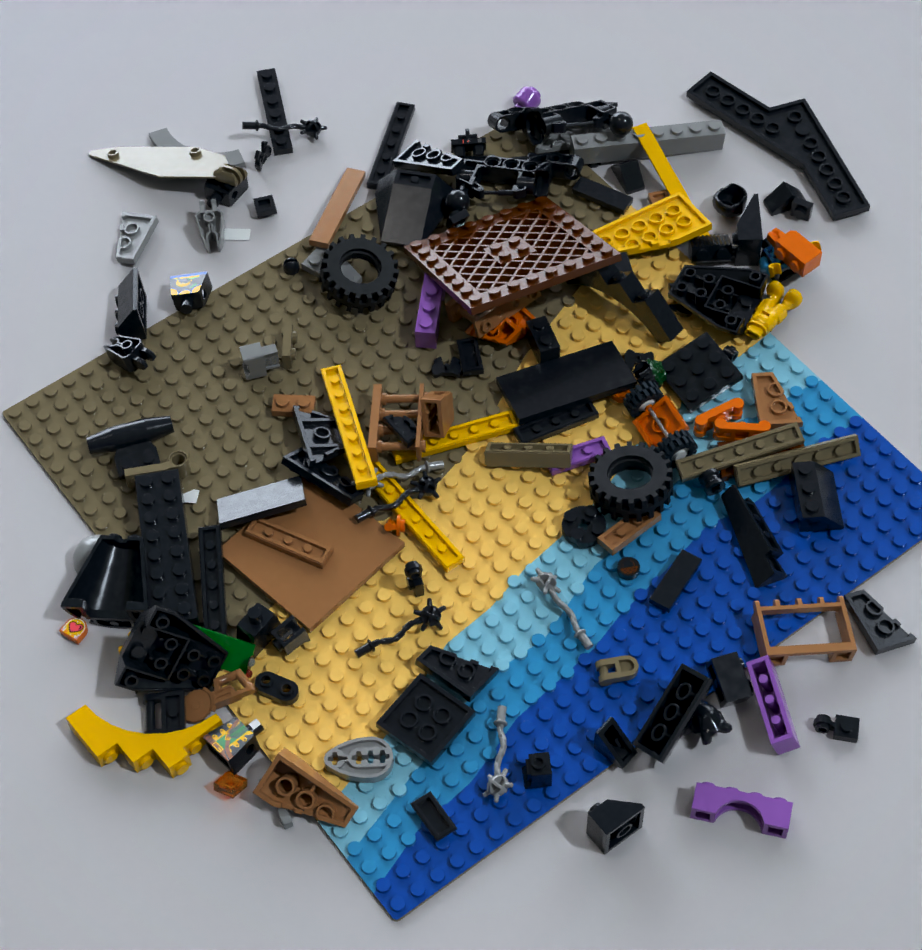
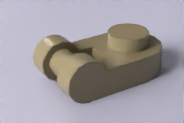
(625, 668)

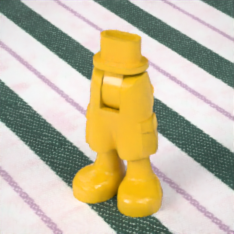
(771, 311)

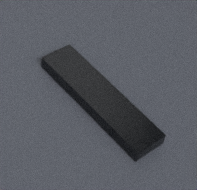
(555, 424)

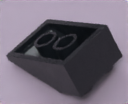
(748, 236)

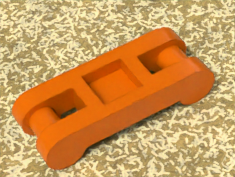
(729, 410)
(738, 430)

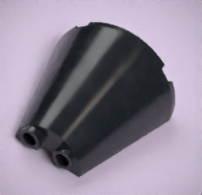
(111, 583)

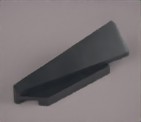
(754, 538)

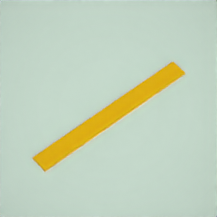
(660, 161)

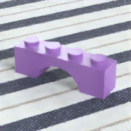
(428, 314)
(770, 813)

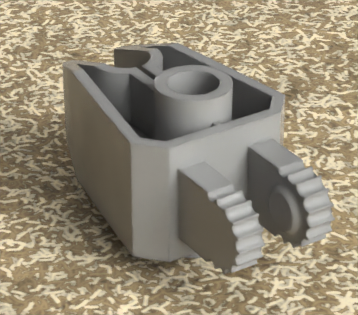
(211, 223)

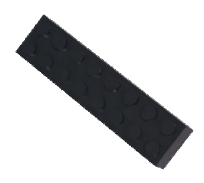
(167, 543)

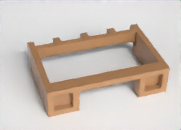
(779, 654)

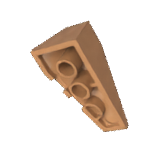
(300, 788)

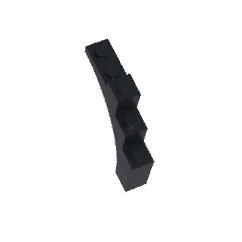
(645, 304)

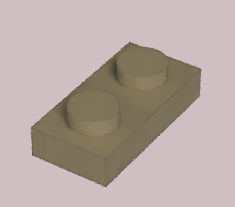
(289, 339)

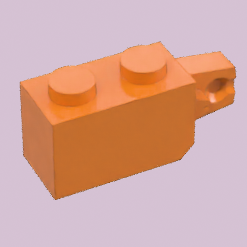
(795, 251)

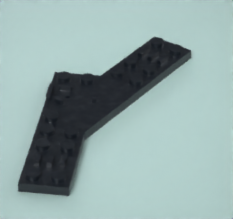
(790, 132)

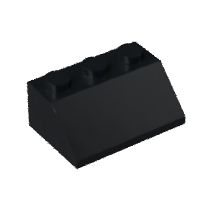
(131, 307)
(815, 497)

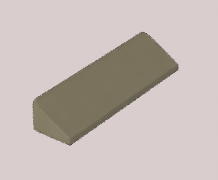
(528, 455)

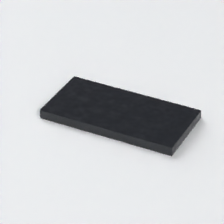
(566, 382)

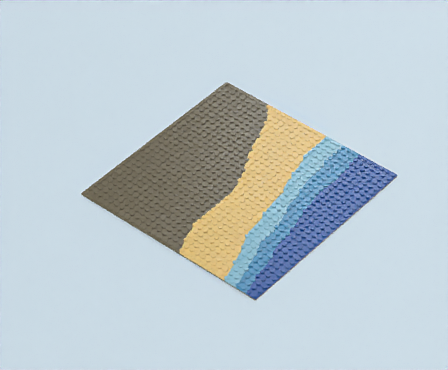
(496, 518)

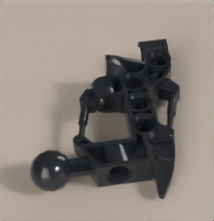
(537, 121)
(527, 173)

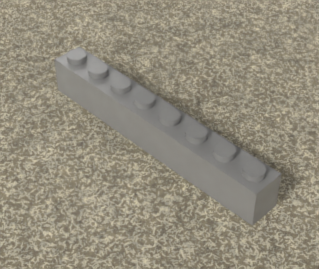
(671, 138)

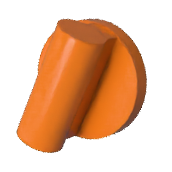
(398, 525)

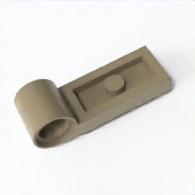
(174, 459)

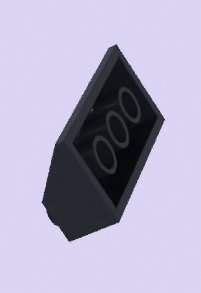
(673, 713)

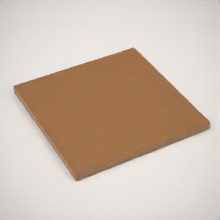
(301, 587)

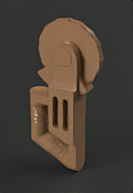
(201, 702)

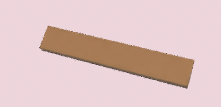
(337, 208)

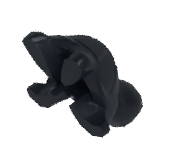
(707, 722)

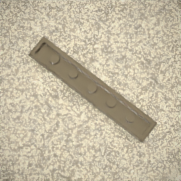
(740, 451)
(780, 463)

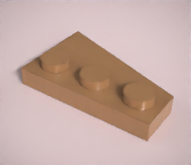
(771, 402)

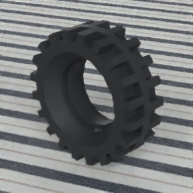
(352, 293)
(631, 502)

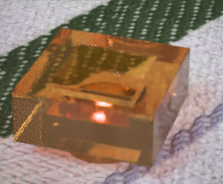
(230, 784)

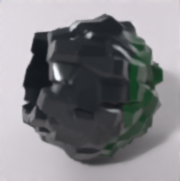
(651, 371)

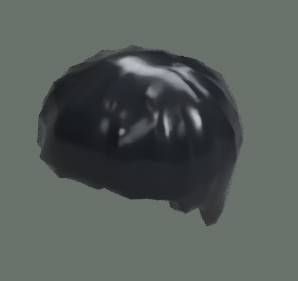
(730, 200)

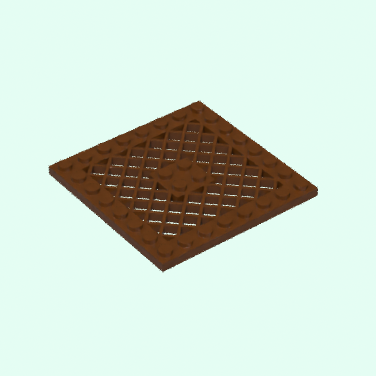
(510, 254)

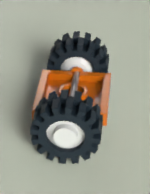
(659, 422)

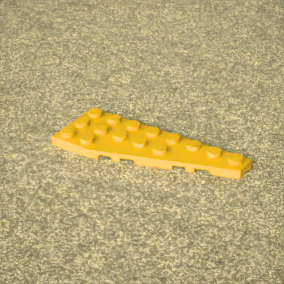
(656, 226)

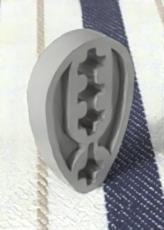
(364, 772)

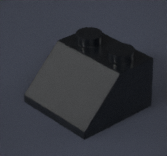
(613, 822)

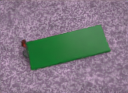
(239, 652)

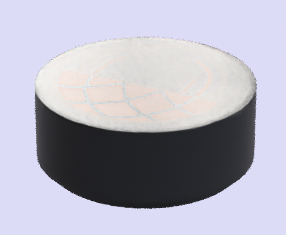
(628, 568)

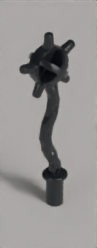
(309, 127)
(424, 486)
(429, 616)

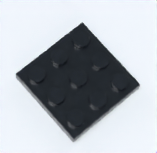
(700, 372)
(425, 719)

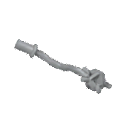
(427, 466)
(547, 583)
(498, 783)

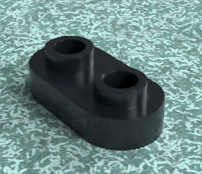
(274, 689)

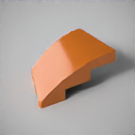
(508, 330)

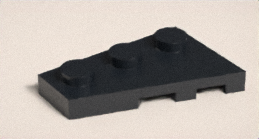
(876, 626)
(459, 675)

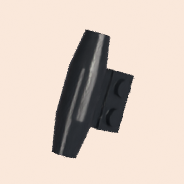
(131, 442)

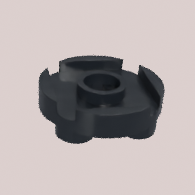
(583, 515)

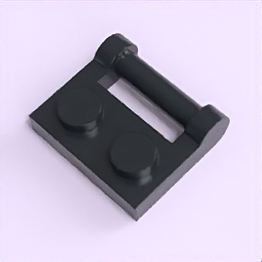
(172, 711)

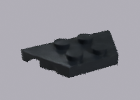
(318, 436)

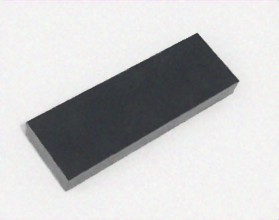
(602, 195)
(675, 580)

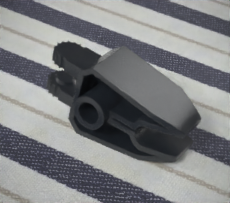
(129, 353)

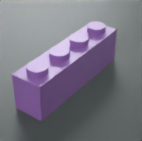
(773, 705)

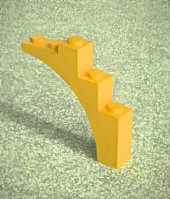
(140, 749)

